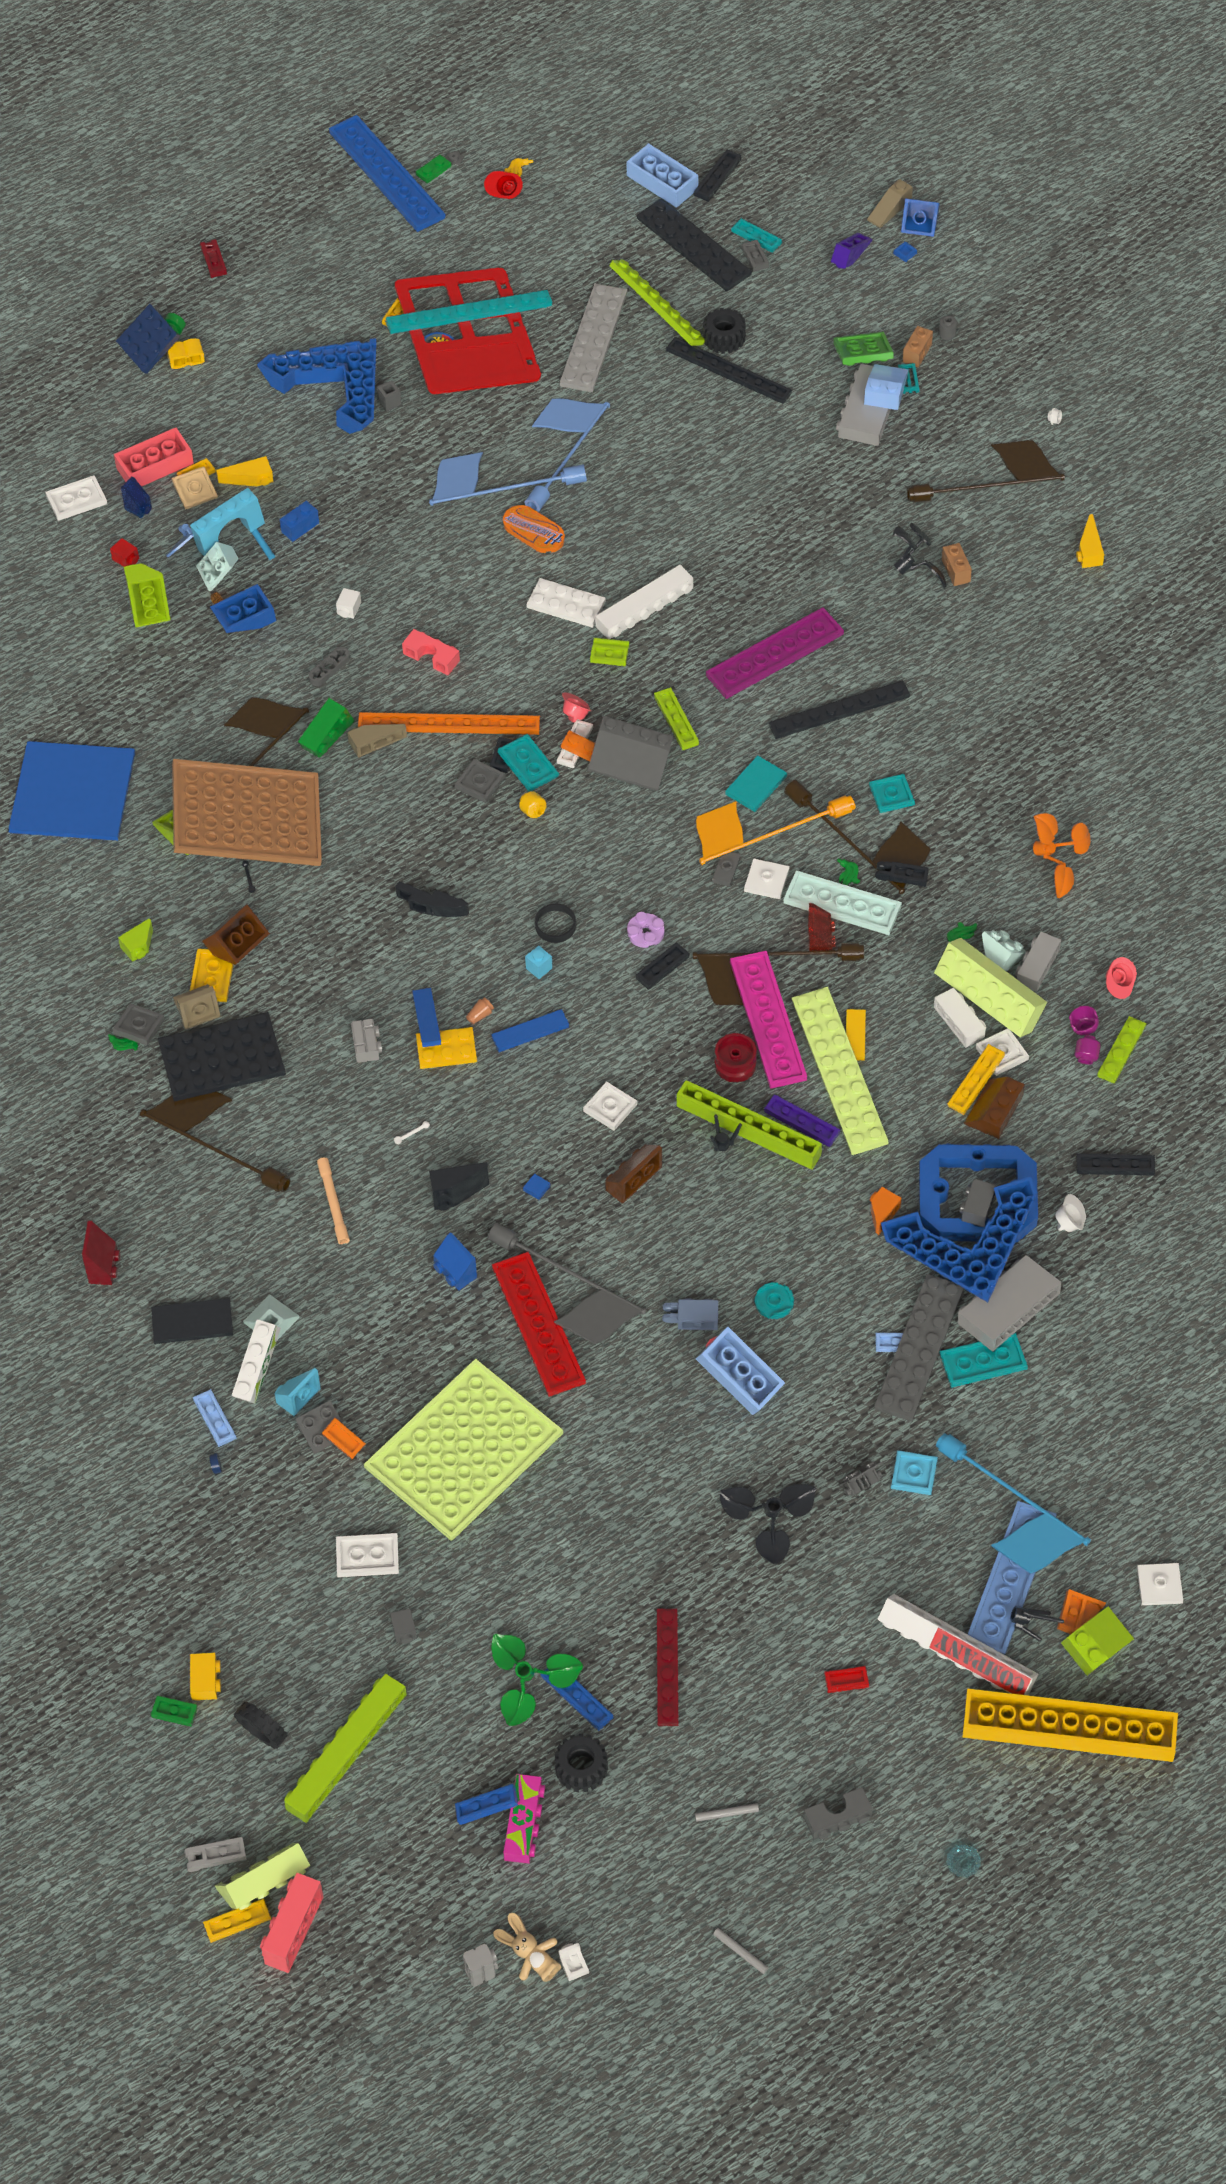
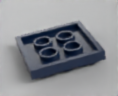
(148, 338)

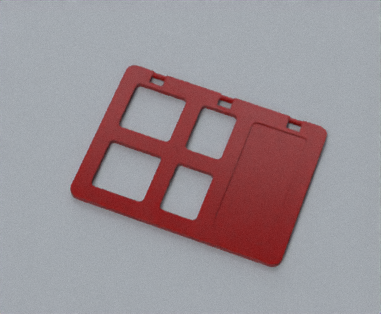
(472, 360)

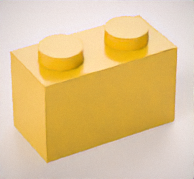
(203, 1676)

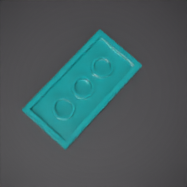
(977, 1362)

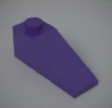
(849, 250)

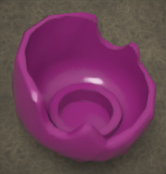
(1084, 1020)

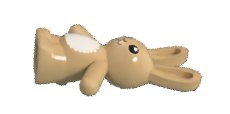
(526, 1947)

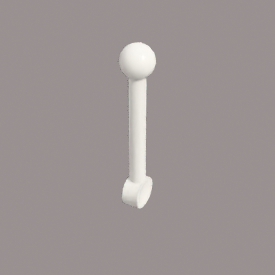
(398, 1140)

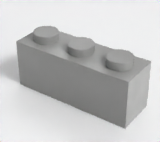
(1038, 960)

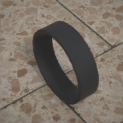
(555, 938)

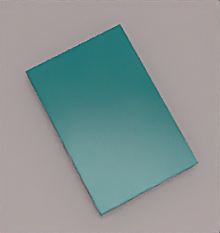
(528, 762)
(756, 783)

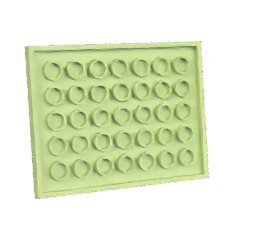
(463, 1449)

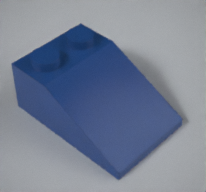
(244, 611)

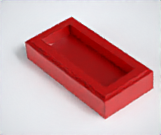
(846, 1679)

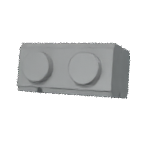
(365, 1041)
(480, 1964)

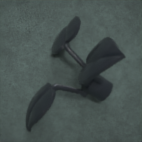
(906, 561)
(773, 1544)

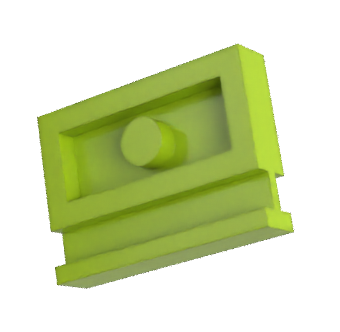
(609, 652)

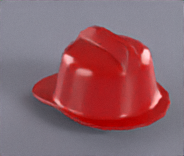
(503, 184)

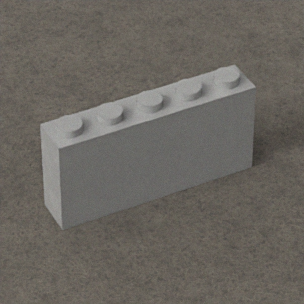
(861, 421)
(1015, 1300)

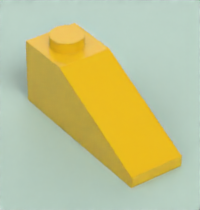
(249, 473)
(1090, 547)

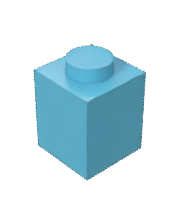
(538, 962)

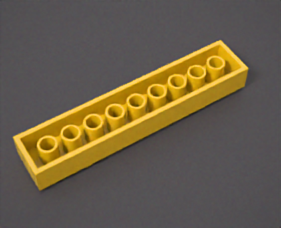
(1070, 1725)

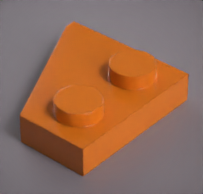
(1078, 1610)

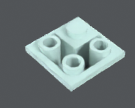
(216, 564)
(1002, 949)
(272, 1312)

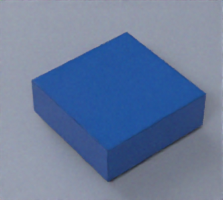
(905, 251)
(536, 1186)

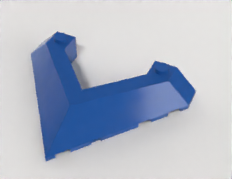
(346, 362)
(976, 1268)

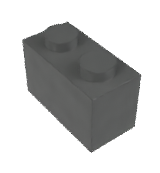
(978, 1203)

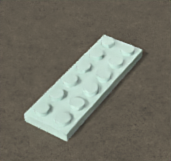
(843, 902)

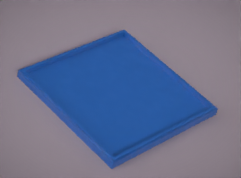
(72, 791)

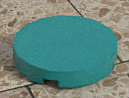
(774, 1300)

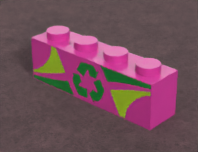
(522, 1819)

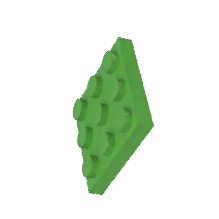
(863, 348)

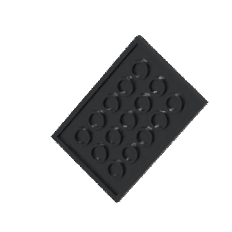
(221, 1056)

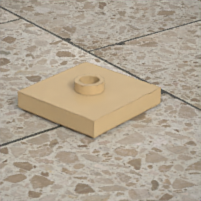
(194, 487)

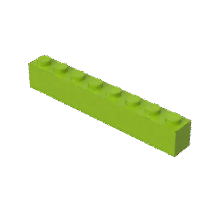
(754, 1126)
(345, 1747)

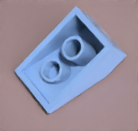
(885, 386)

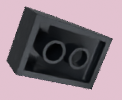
(457, 1184)

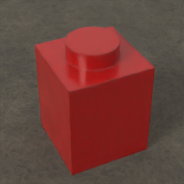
(124, 553)

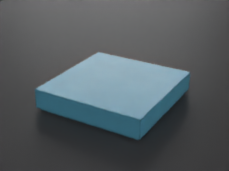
(914, 1472)

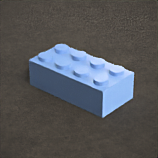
(662, 175)
(740, 1370)

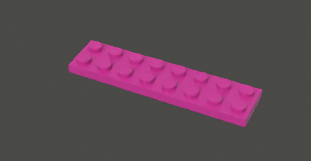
(768, 1019)

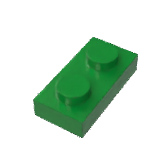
(433, 169)
(174, 1711)

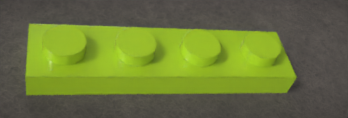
(676, 719)
(1121, 1049)

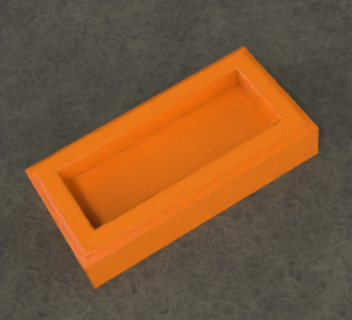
(343, 1438)

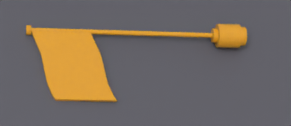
(722, 831)

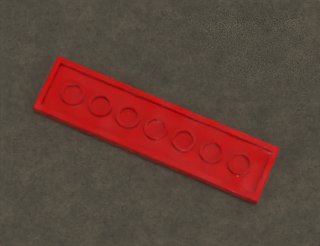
(535, 1321)

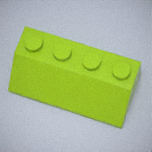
(146, 595)

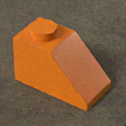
(883, 1207)

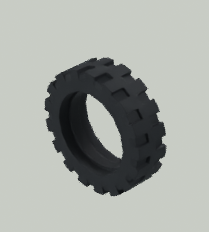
(260, 1725)

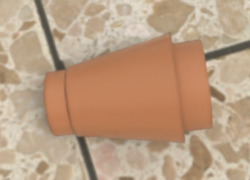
(479, 1011)

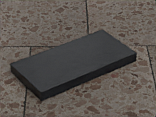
(192, 1321)

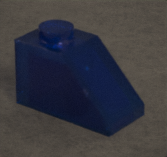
(135, 498)

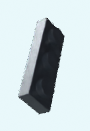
(662, 966)

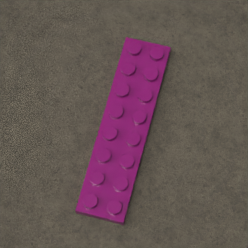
(774, 653)

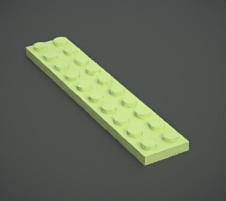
(840, 1071)

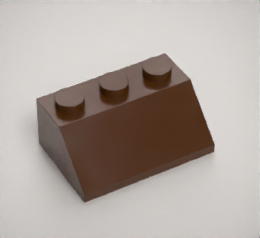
(236, 936)
(995, 1106)
(634, 1172)

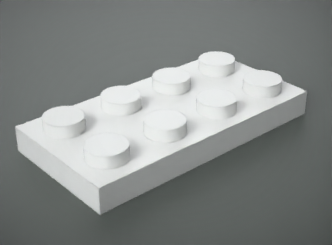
(566, 602)

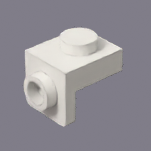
(573, 1961)

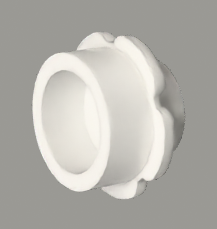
(1055, 416)

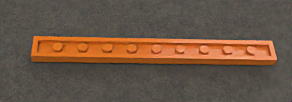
(456, 722)

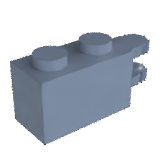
(693, 1314)

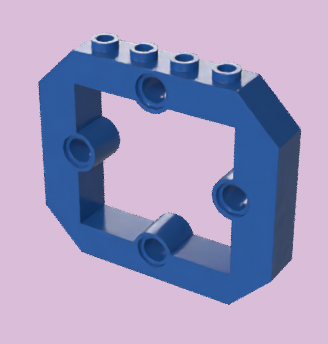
(964, 1157)

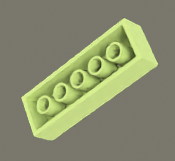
(990, 987)

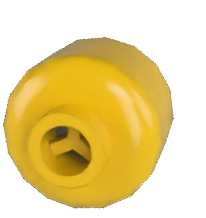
(531, 804)

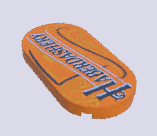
(533, 529)

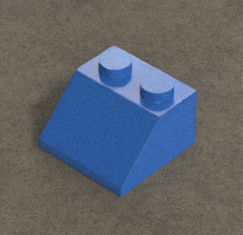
(920, 217)
(455, 1262)

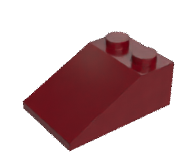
(99, 1256)

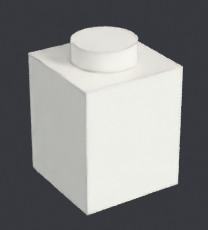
(348, 603)

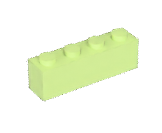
(263, 1877)

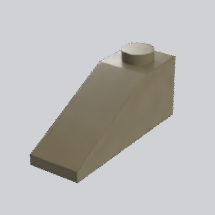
(891, 203)
(373, 737)

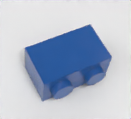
(299, 521)

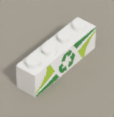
(256, 1361)

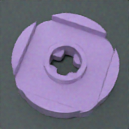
(641, 921)

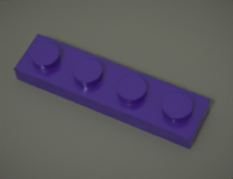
(802, 1120)

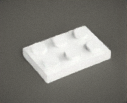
(76, 498)
(367, 1555)

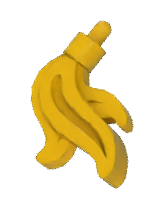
(516, 164)

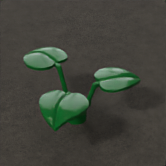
(517, 1705)

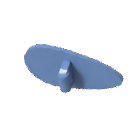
(187, 532)

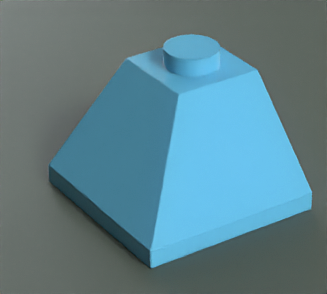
(298, 1391)

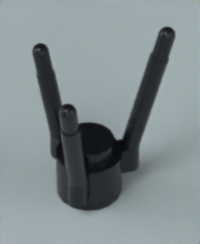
(722, 1141)
(1023, 1616)

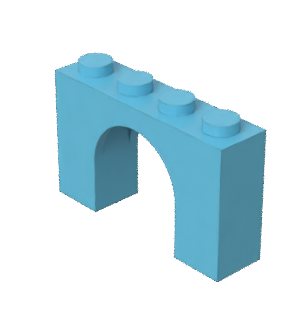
(242, 506)

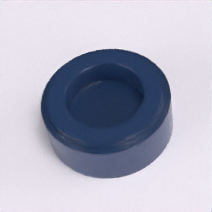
(215, 1463)

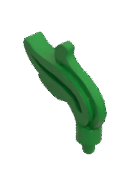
(850, 873)
(961, 932)
(122, 1044)

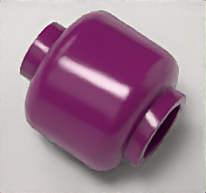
(1087, 1050)

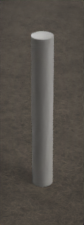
(714, 1814)
(740, 1951)

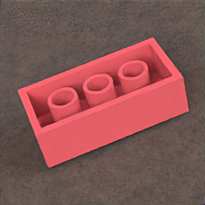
(154, 457)
(292, 1922)

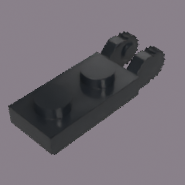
(902, 873)

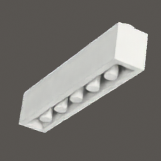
(644, 602)

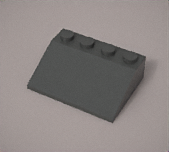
(630, 753)

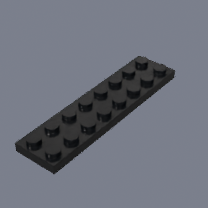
(694, 245)

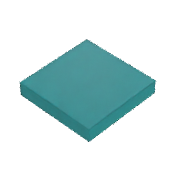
(891, 793)

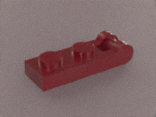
(213, 258)

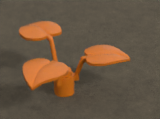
(1047, 828)

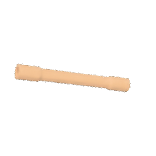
(326, 1174)

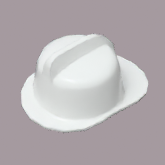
(1071, 1214)

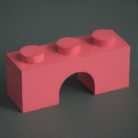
(420, 644)

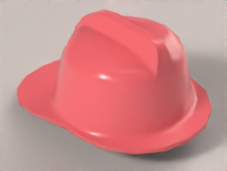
(574, 707)
(1121, 977)

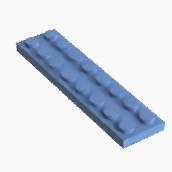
(1004, 1590)

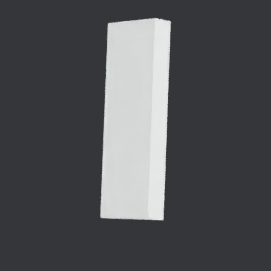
(567, 758)

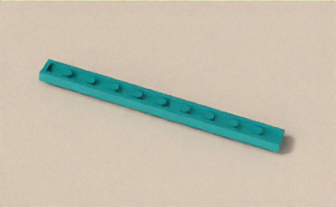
(468, 311)

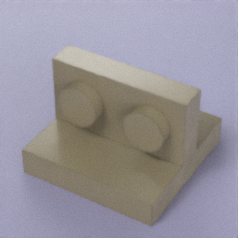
(197, 1006)

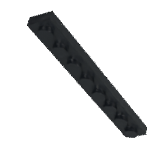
(839, 709)

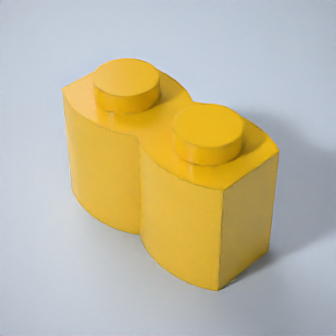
(185, 353)

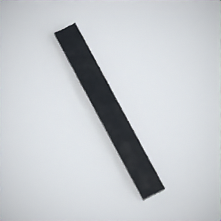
(729, 370)

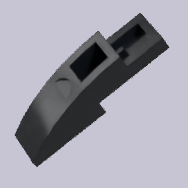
(437, 904)

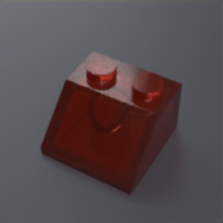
(820, 929)

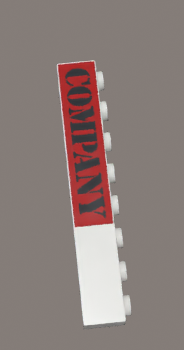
(957, 1646)

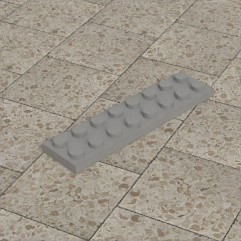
(593, 337)

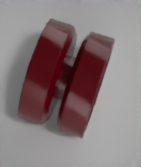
(735, 1057)

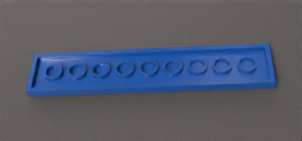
(387, 173)

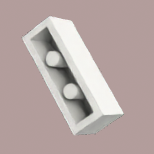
(960, 1017)

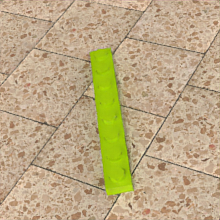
(659, 304)

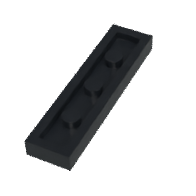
(717, 175)
(1115, 1164)

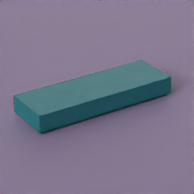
(751, 232)

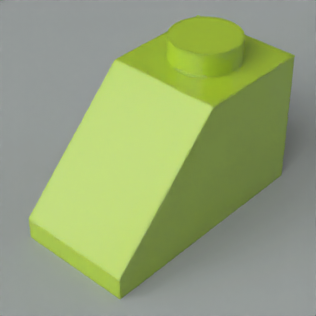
(137, 940)

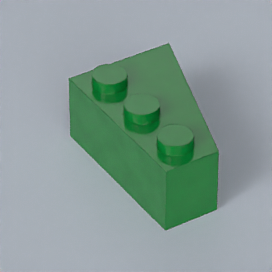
(326, 728)

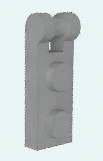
(215, 1854)

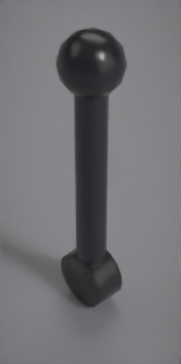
(251, 888)

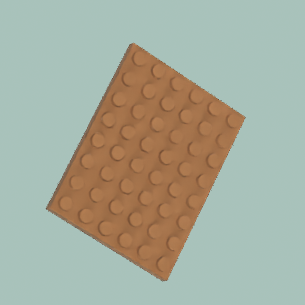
(246, 812)

